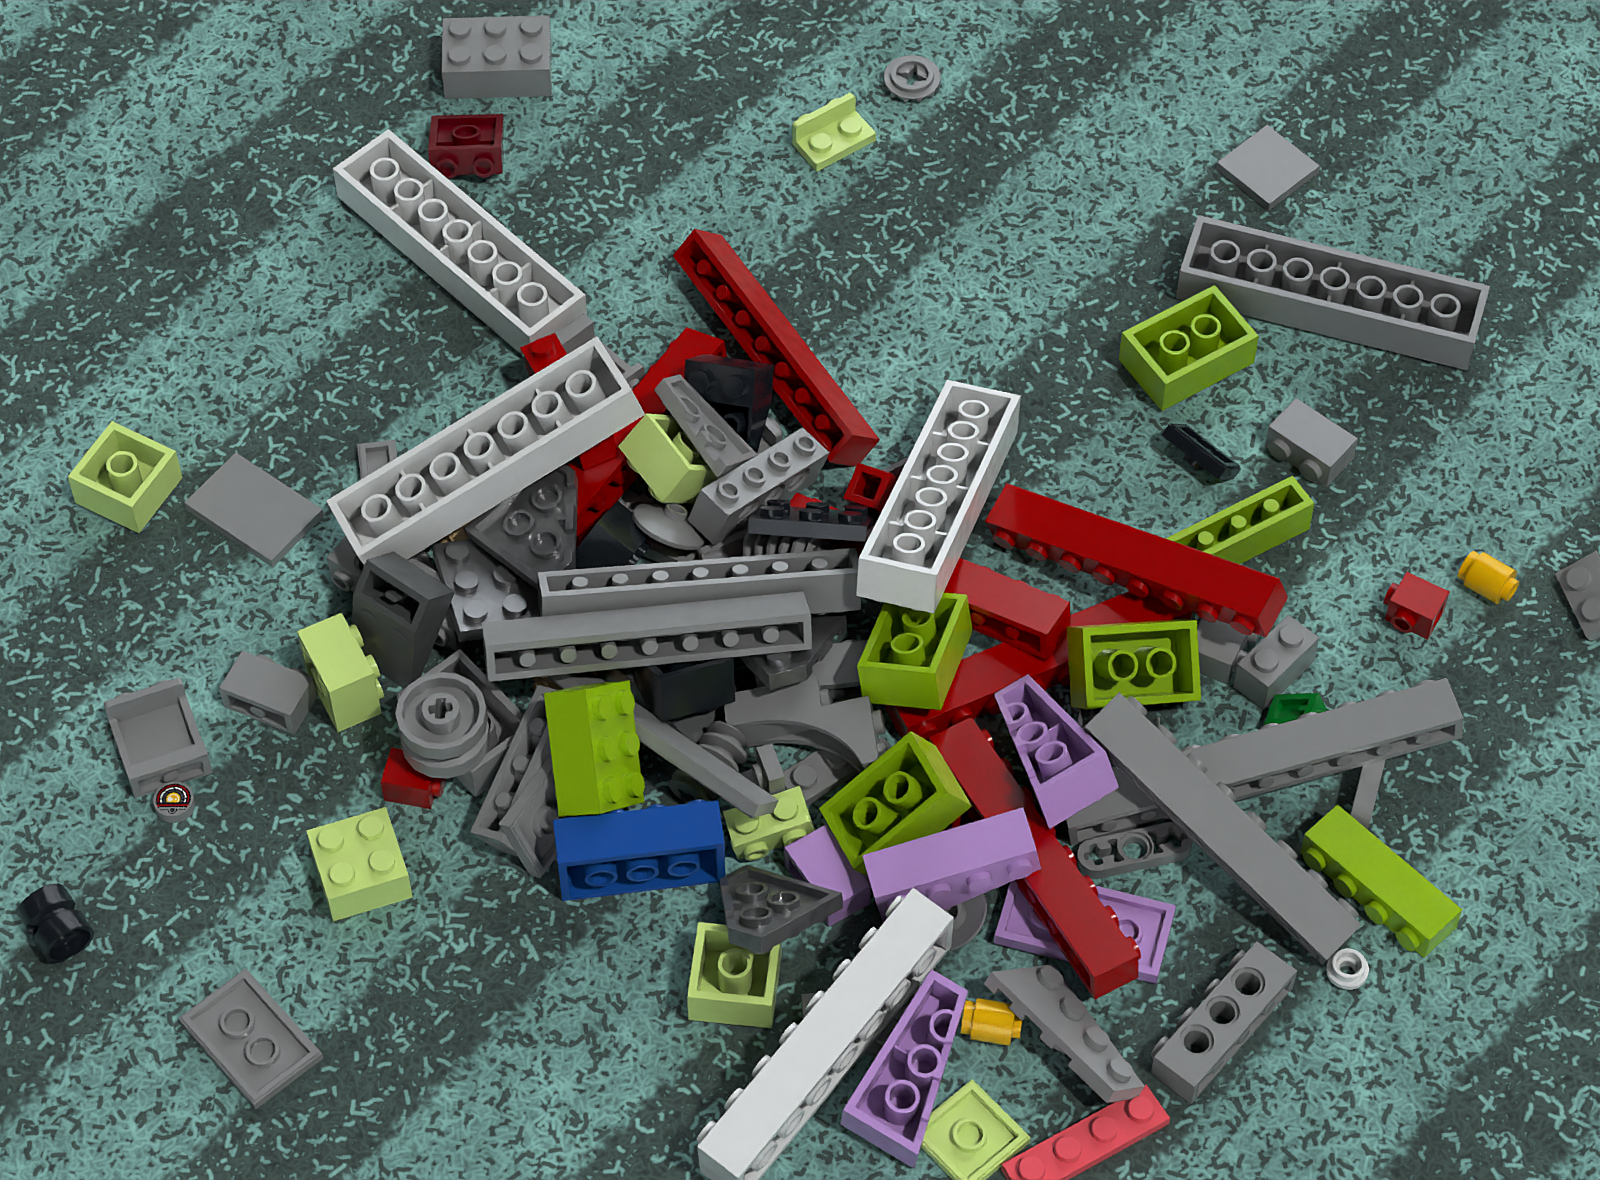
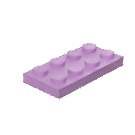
(1138, 917)

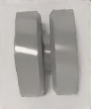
(443, 725)

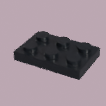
(813, 521)

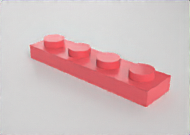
(1090, 1140)

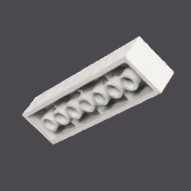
(457, 242)
(487, 455)
(938, 497)
(827, 1041)

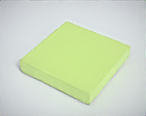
(972, 1135)

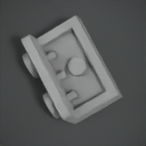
(1582, 588)

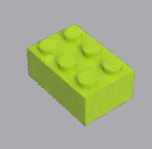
(1188, 347)
(915, 653)
(1139, 659)
(594, 748)
(895, 800)

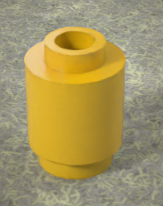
(1488, 577)
(990, 1021)

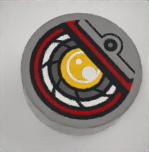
(174, 801)

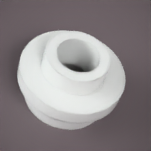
(1350, 958)

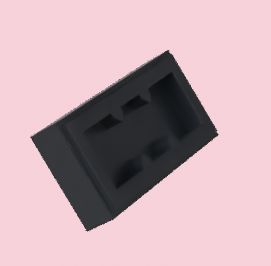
(1201, 452)

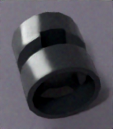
(55, 923)

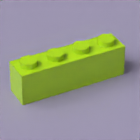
(1252, 523)
(1380, 881)

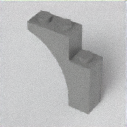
(807, 716)

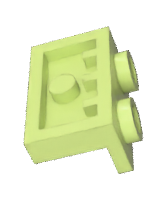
(831, 132)
(758, 835)

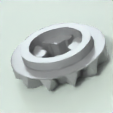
(903, 68)

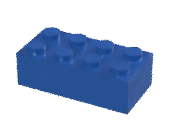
(640, 850)

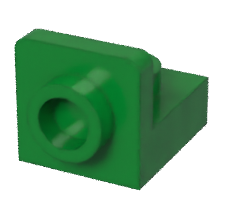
(1291, 706)

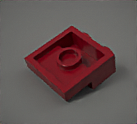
(467, 144)

